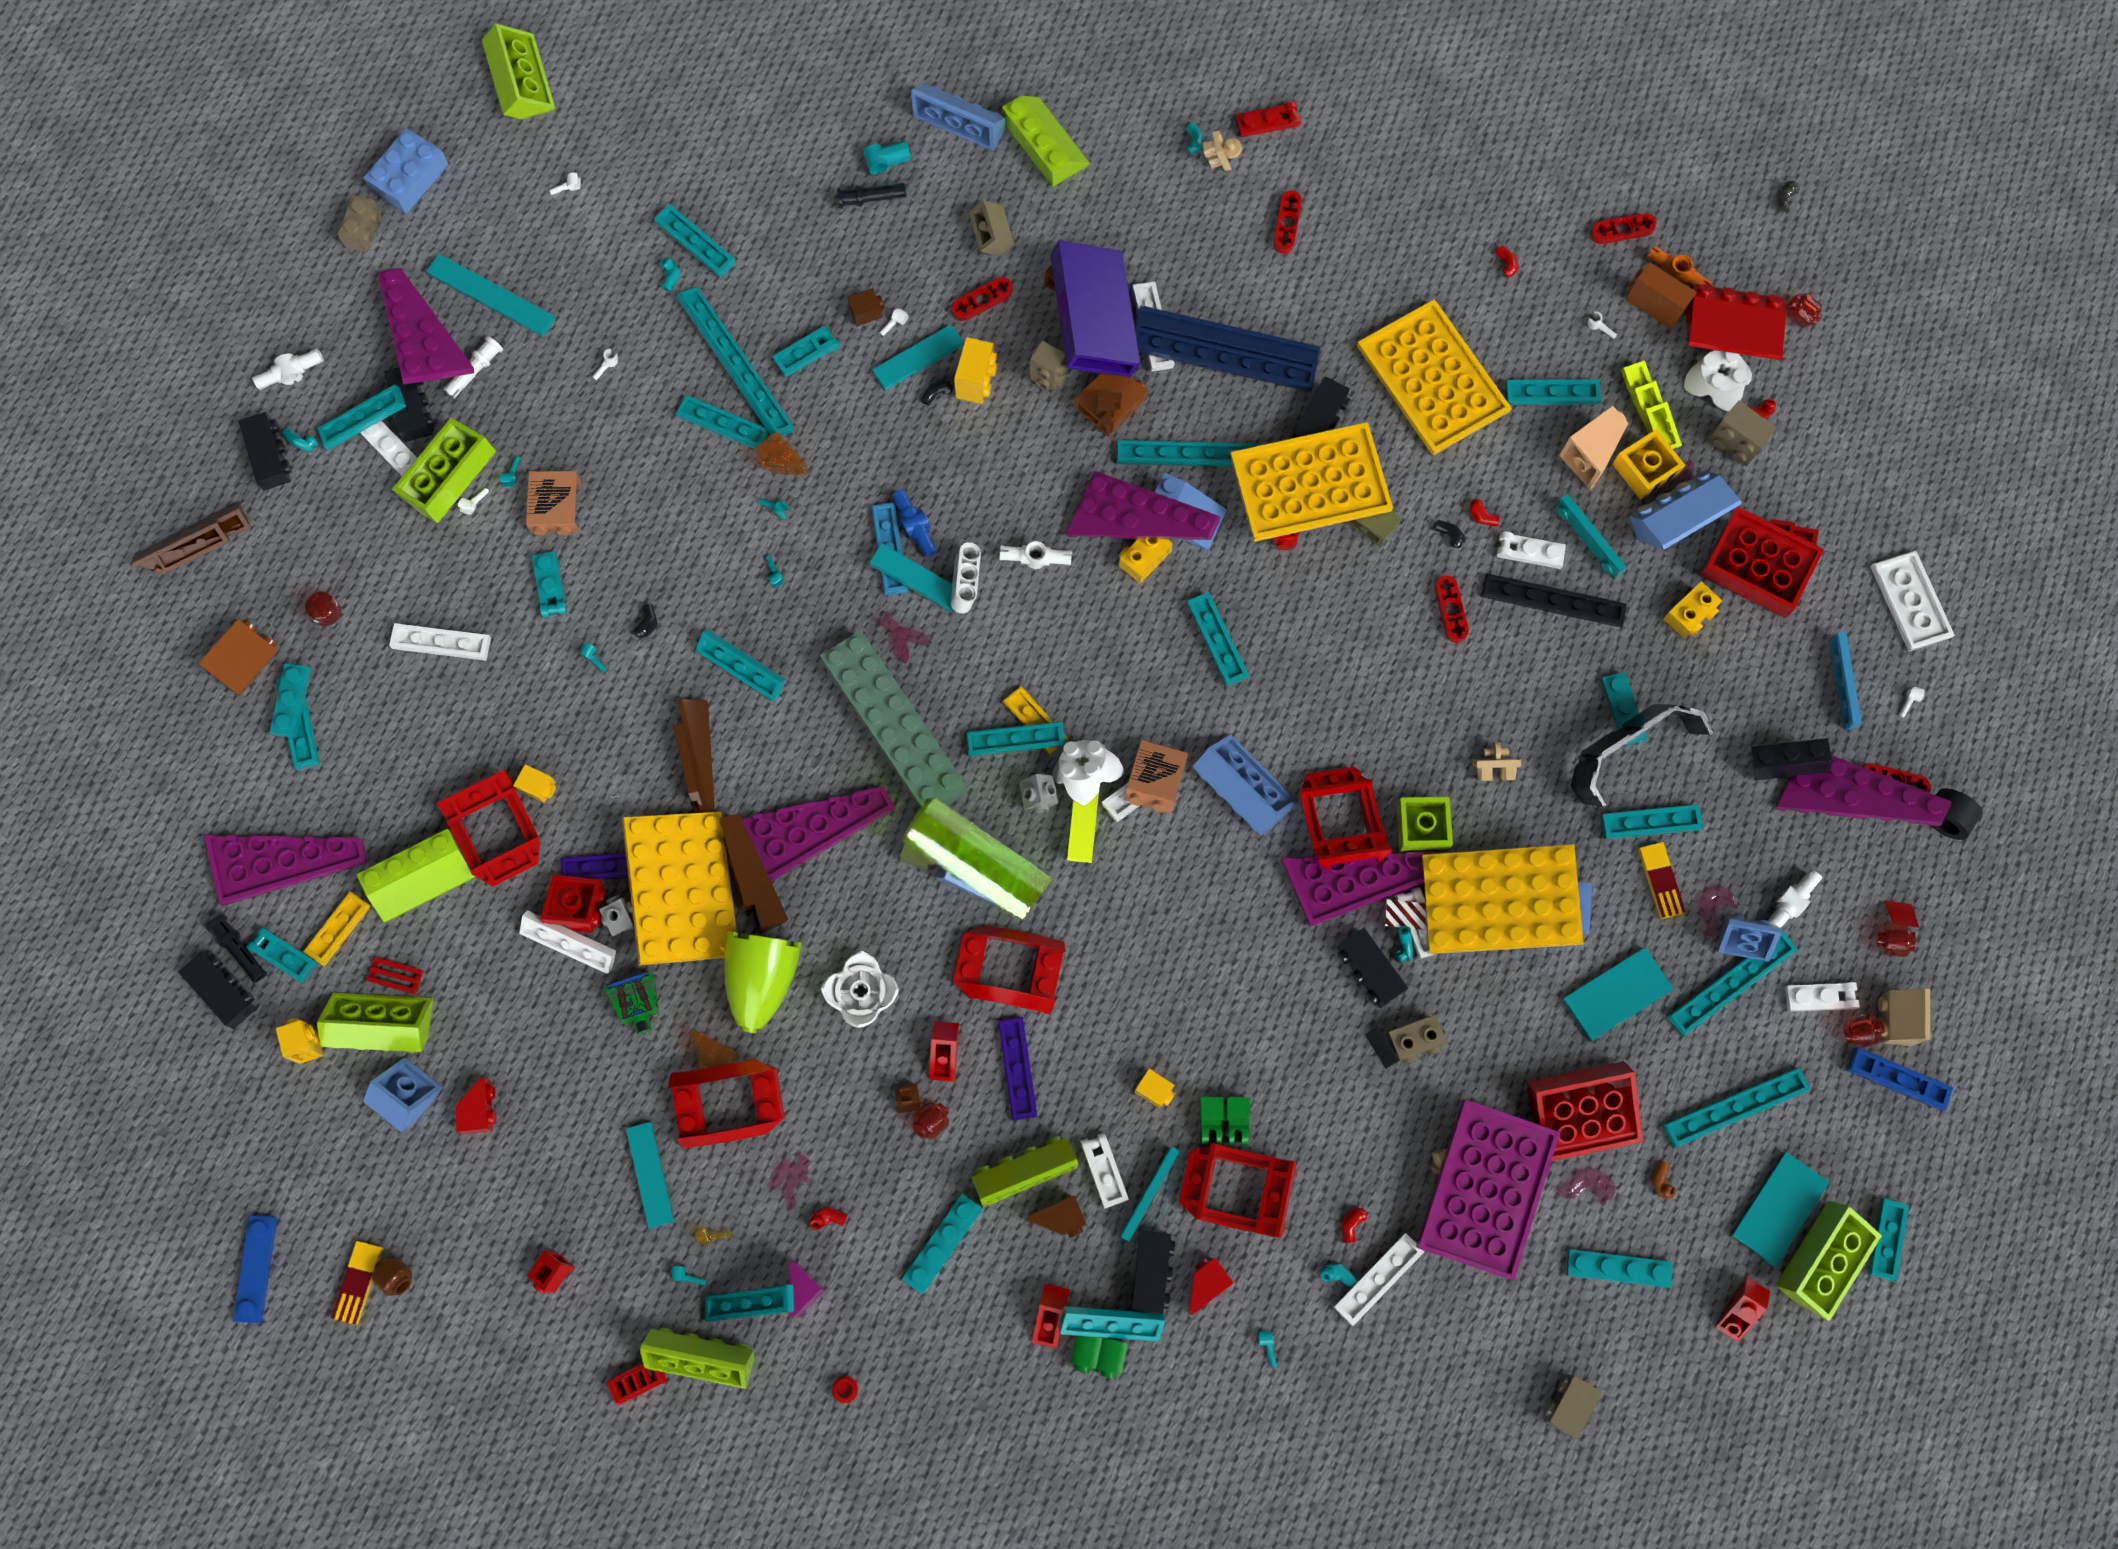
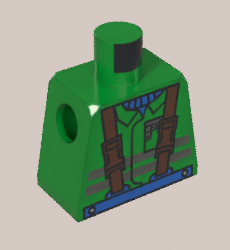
(635, 1000)

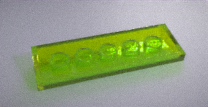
(976, 858)

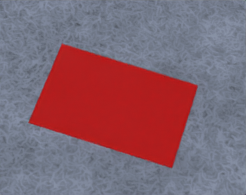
(1902, 914)

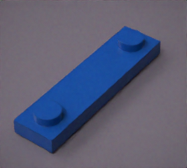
(1899, 1079)
(255, 1269)

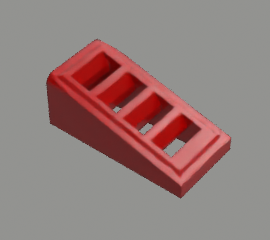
(616, 1393)

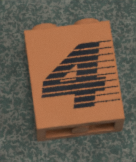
(552, 502)
(1155, 777)

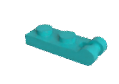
(805, 351)
(549, 583)
(282, 955)

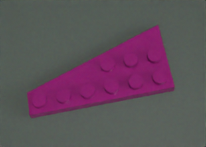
(420, 340)
(1129, 511)
(1862, 794)
(805, 830)
(268, 863)
(1351, 884)

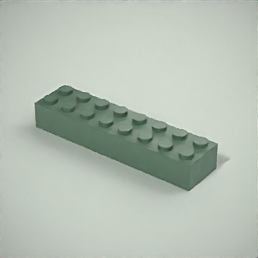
(892, 721)

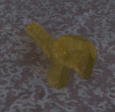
(703, 1236)

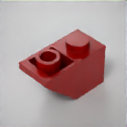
(475, 1109)
(1744, 1309)

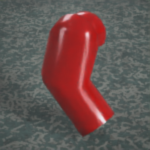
(1509, 259)
(1766, 409)
(1480, 514)
(825, 1216)
(1349, 1223)

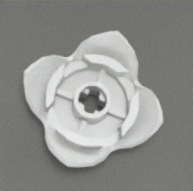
(1705, 380)
(1084, 767)
(858, 971)

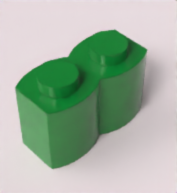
(1099, 1354)

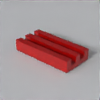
(375, 970)

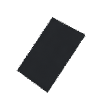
(1381, 1047)

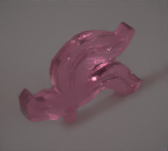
(789, 1169)

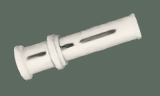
(479, 360)

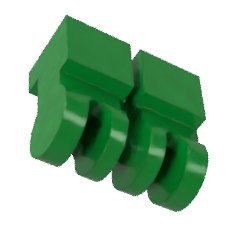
(1234, 1111)

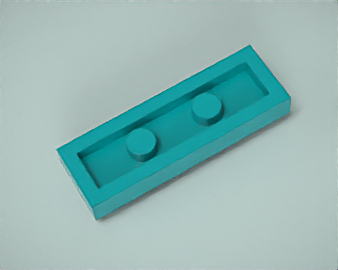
(290, 700)
(1621, 702)
(1887, 1253)

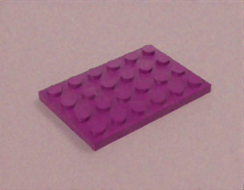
(1488, 1189)

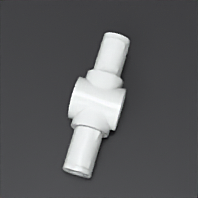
(288, 369)
(1023, 553)
(1794, 899)

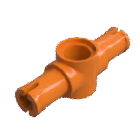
(1670, 263)

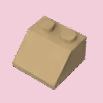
(1905, 1016)

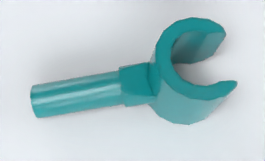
(509, 479)
(777, 507)
(776, 577)
(587, 652)
(678, 1274)
(1266, 1338)

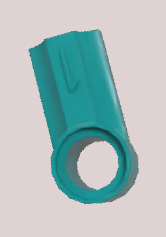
(881, 157)

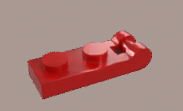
(1267, 120)

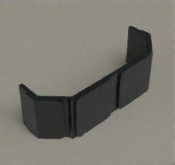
(1588, 767)

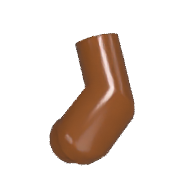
(1660, 1182)

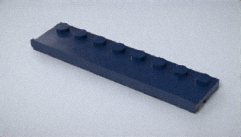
(1226, 348)

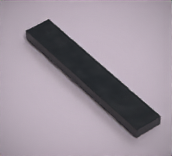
(1554, 600)

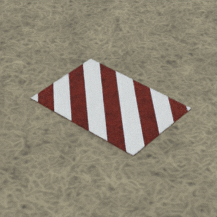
(1405, 914)

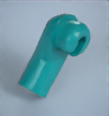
(1196, 140)
(672, 273)
(295, 440)
(1406, 945)
(1335, 1272)

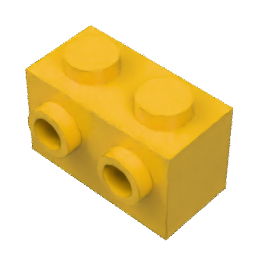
(1144, 557)
(1692, 610)
(299, 1041)

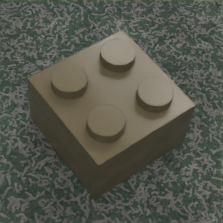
(1742, 433)

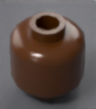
(392, 1276)

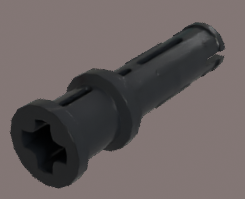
(860, 195)
(230, 939)

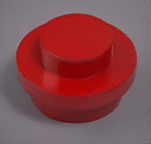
(845, 1389)

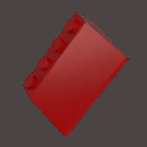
(1736, 321)
(1762, 562)
(1589, 1108)

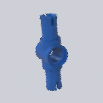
(914, 522)

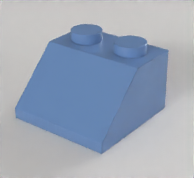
(401, 1094)

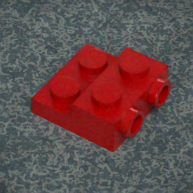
(574, 903)

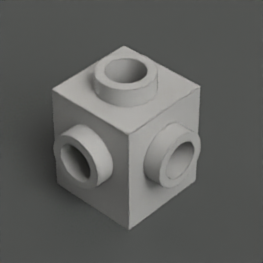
(1038, 793)
(618, 915)

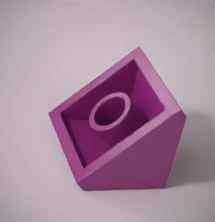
(805, 1289)

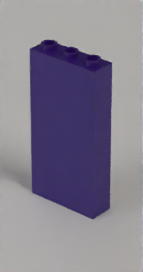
(1094, 309)

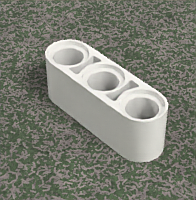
(965, 587)

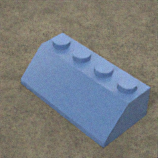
(957, 116)
(1683, 510)
(1245, 784)

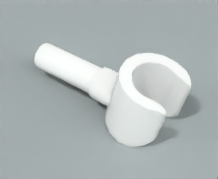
(572, 183)
(898, 316)
(1599, 325)
(608, 362)
(468, 506)
(1912, 694)

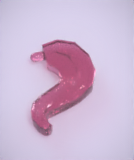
(1709, 902)
(1593, 1179)

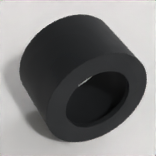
(1961, 815)

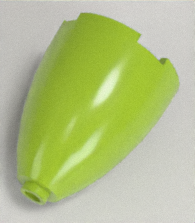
(757, 977)

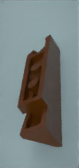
(194, 540)
(695, 753)
(750, 877)

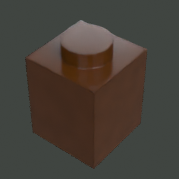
(865, 306)

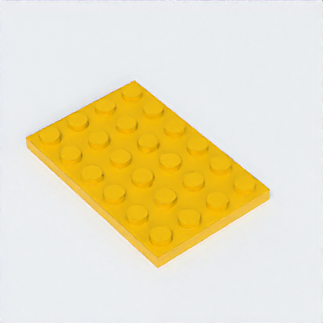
(1433, 377)
(1311, 481)
(678, 886)
(1502, 899)

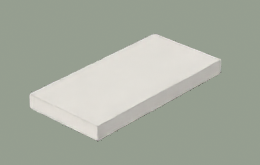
(1912, 600)

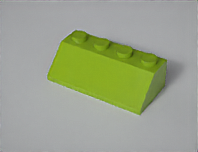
(517, 72)
(1043, 138)
(444, 470)
(415, 875)
(375, 1022)
(1025, 1171)
(1829, 1260)
(697, 1357)

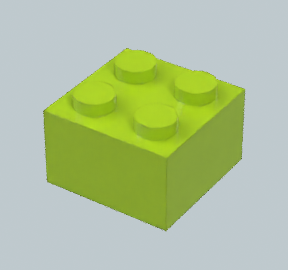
(1424, 824)

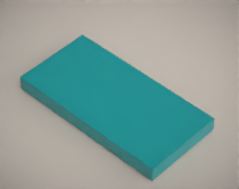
(1617, 994)
(1779, 1209)

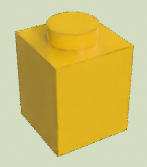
(535, 784)
(1155, 1089)

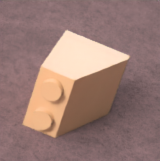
(1593, 445)

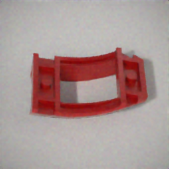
(475, 798)
(1350, 847)
(1043, 978)
(690, 1109)
(1274, 1197)

